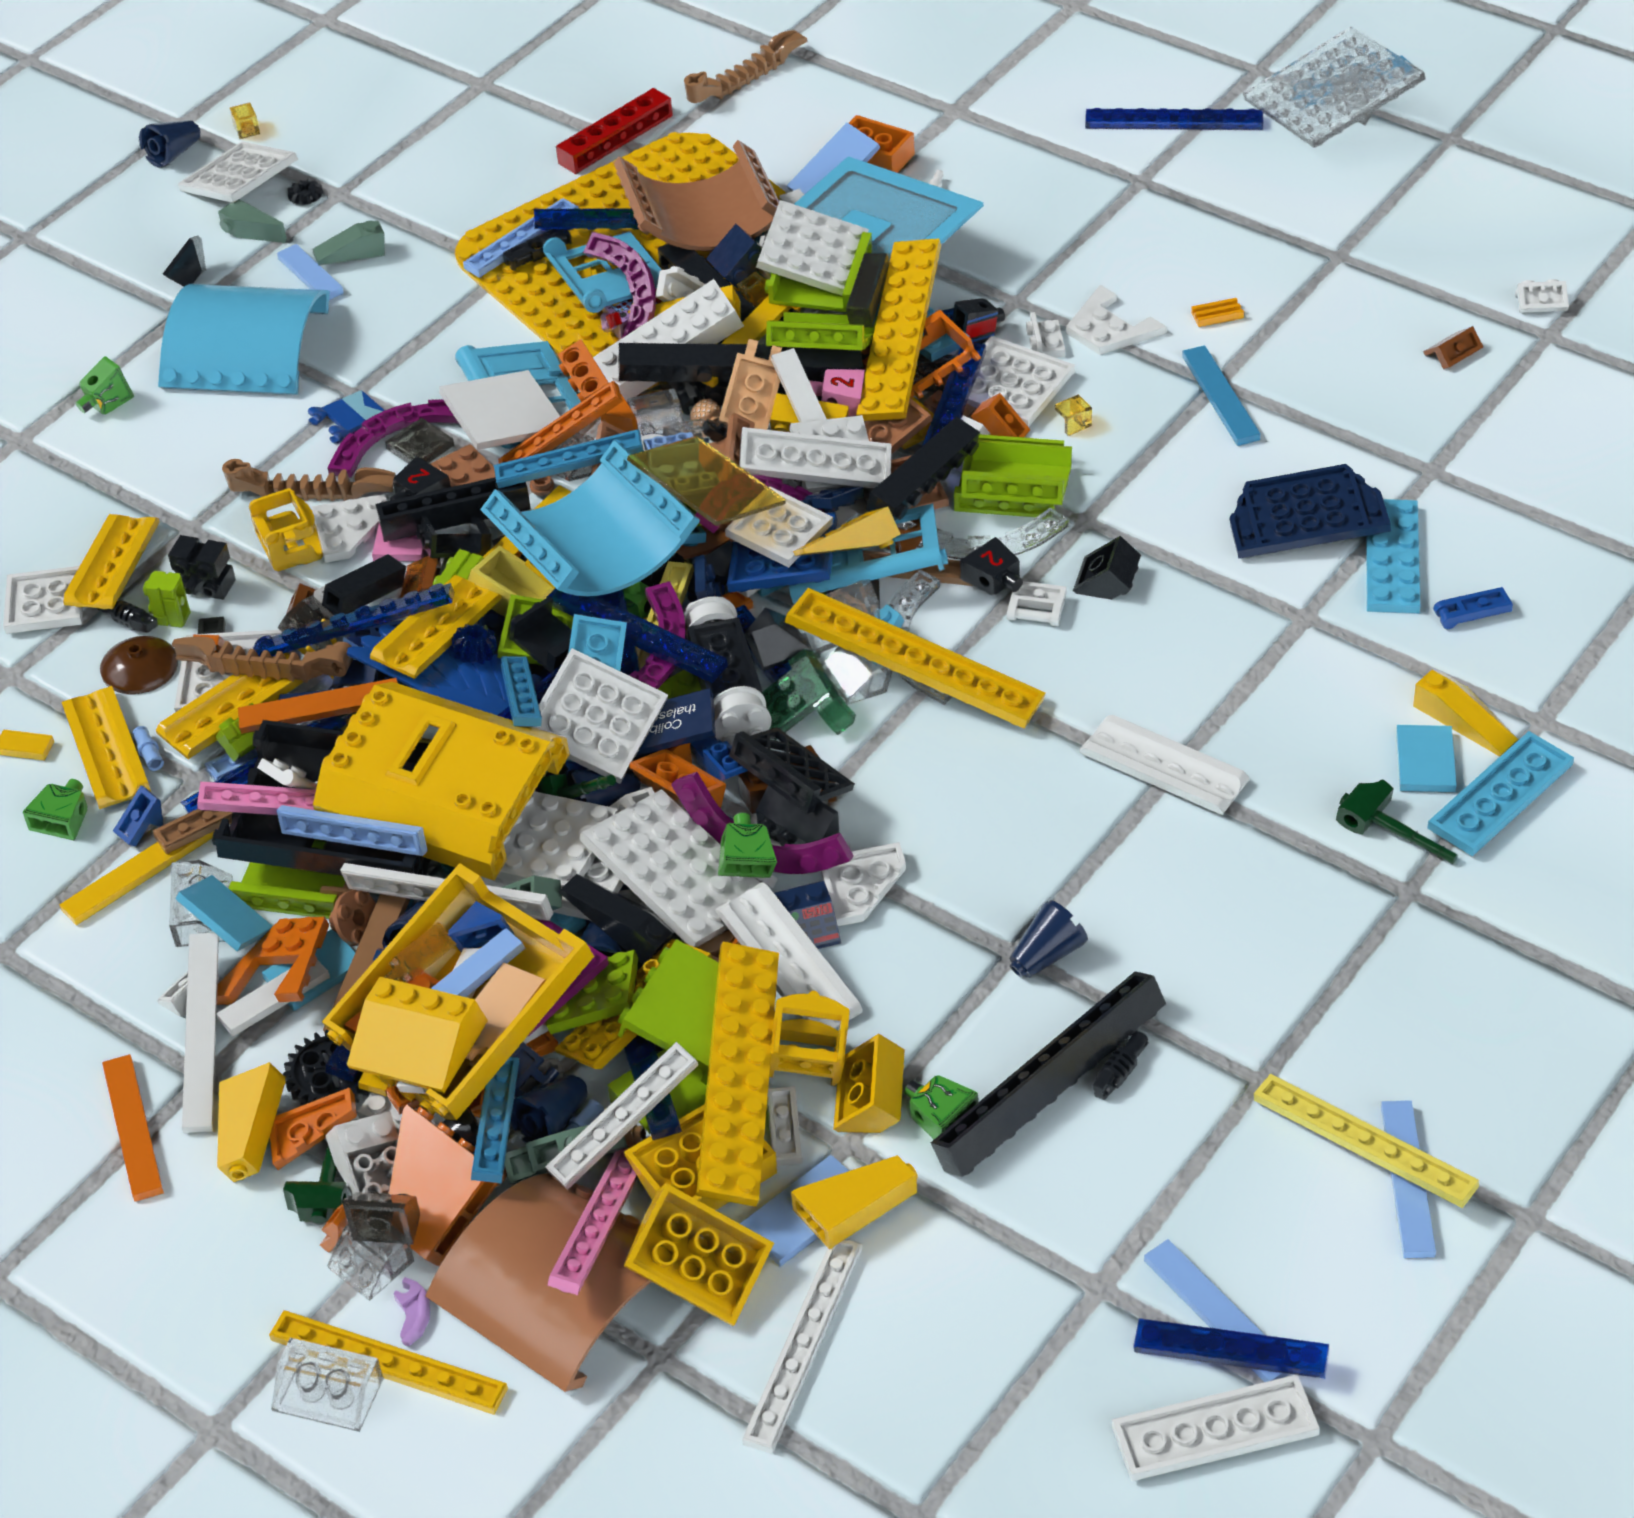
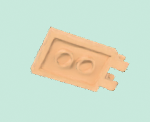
(751, 387)
(501, 1002)

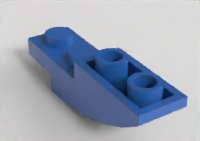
(714, 758)

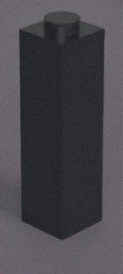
(364, 585)

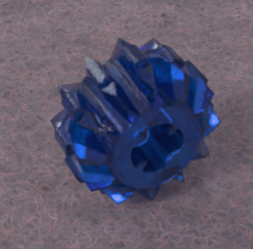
(474, 644)

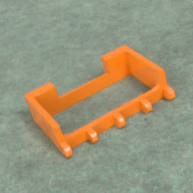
(935, 327)

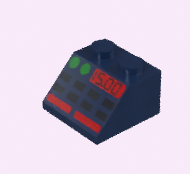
(813, 912)

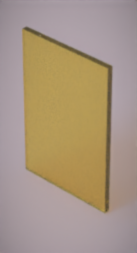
(706, 480)

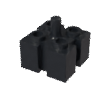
(202, 566)

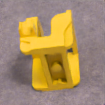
(285, 529)
(805, 1060)

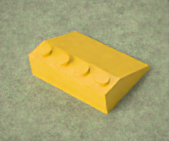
(415, 1034)
(677, 1160)
(698, 1254)

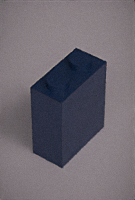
(736, 255)

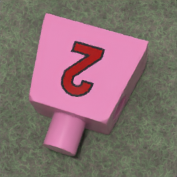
(841, 387)

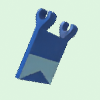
(346, 414)

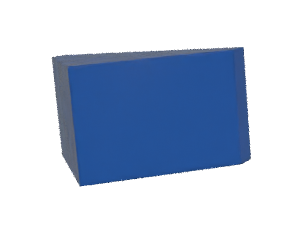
(477, 927)

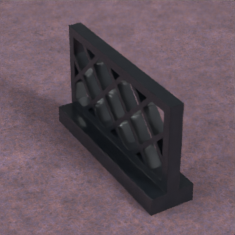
(788, 779)

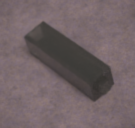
(868, 289)

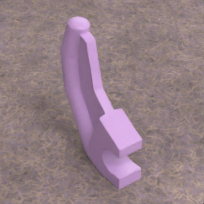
(416, 1309)

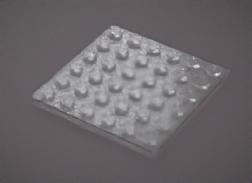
(1333, 86)

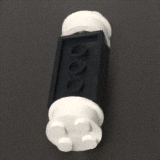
(737, 690)

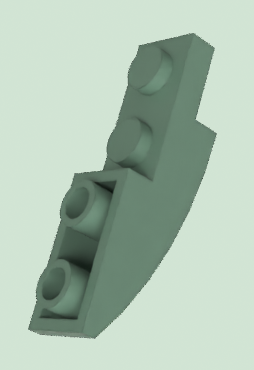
(533, 1157)

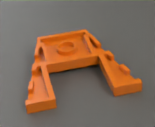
(287, 942)

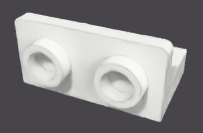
(676, 284)
(1542, 296)
(1045, 336)

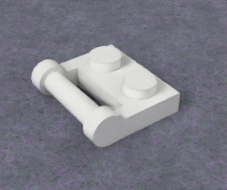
(1039, 597)
(289, 777)

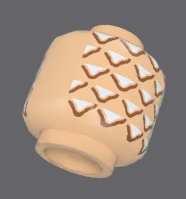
(706, 409)

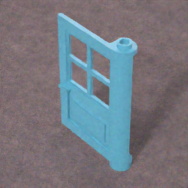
(600, 289)
(508, 359)
(850, 566)

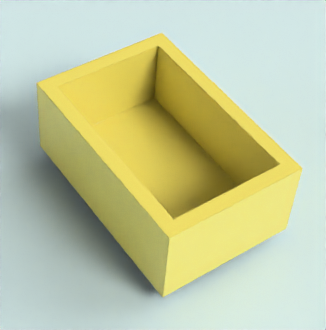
(507, 576)

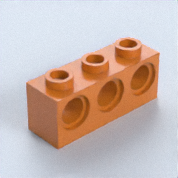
(583, 369)

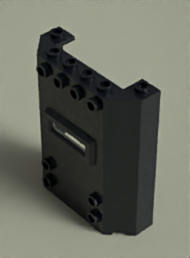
(259, 836)

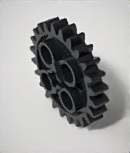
(307, 1074)

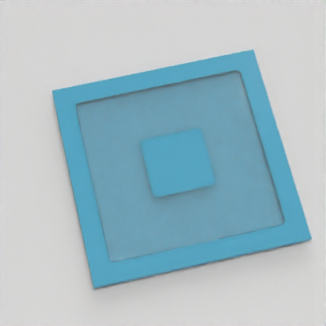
(888, 204)

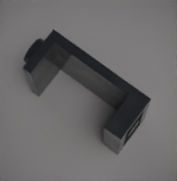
(447, 545)
(542, 635)

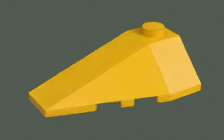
(865, 531)
(1459, 707)

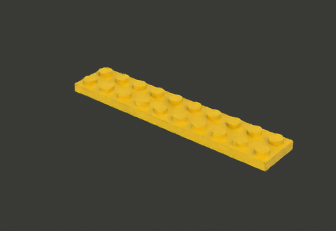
(899, 330)
(915, 657)
(738, 1075)

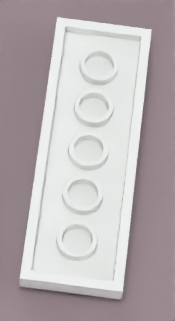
(814, 458)
(1215, 1427)

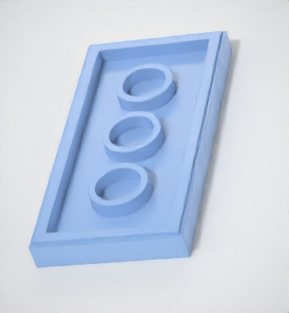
(844, 143)
(781, 1224)

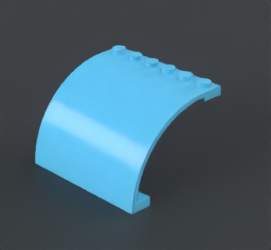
(237, 338)
(601, 533)

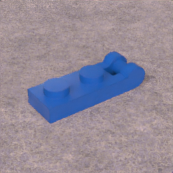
(1472, 607)

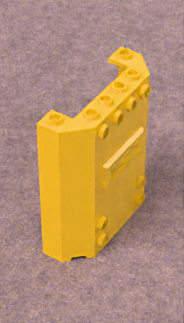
(462, 788)
(547, 955)

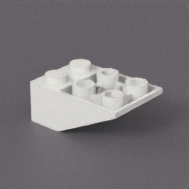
(365, 1152)

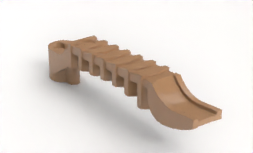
(700, 87)
(243, 477)
(327, 661)

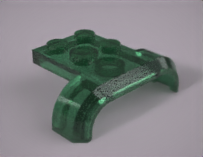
(806, 690)

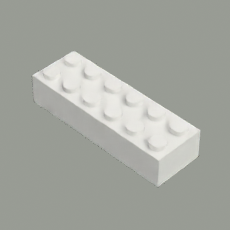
(696, 319)

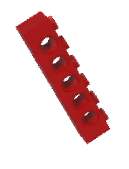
(614, 130)

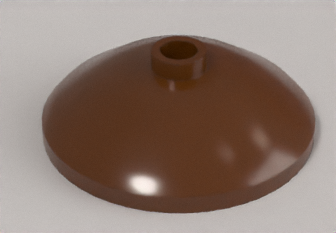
(138, 665)

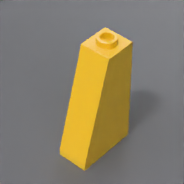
(246, 1119)
(853, 1199)

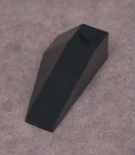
(619, 917)

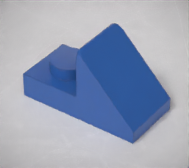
(140, 813)

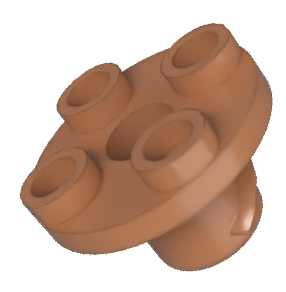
(352, 915)

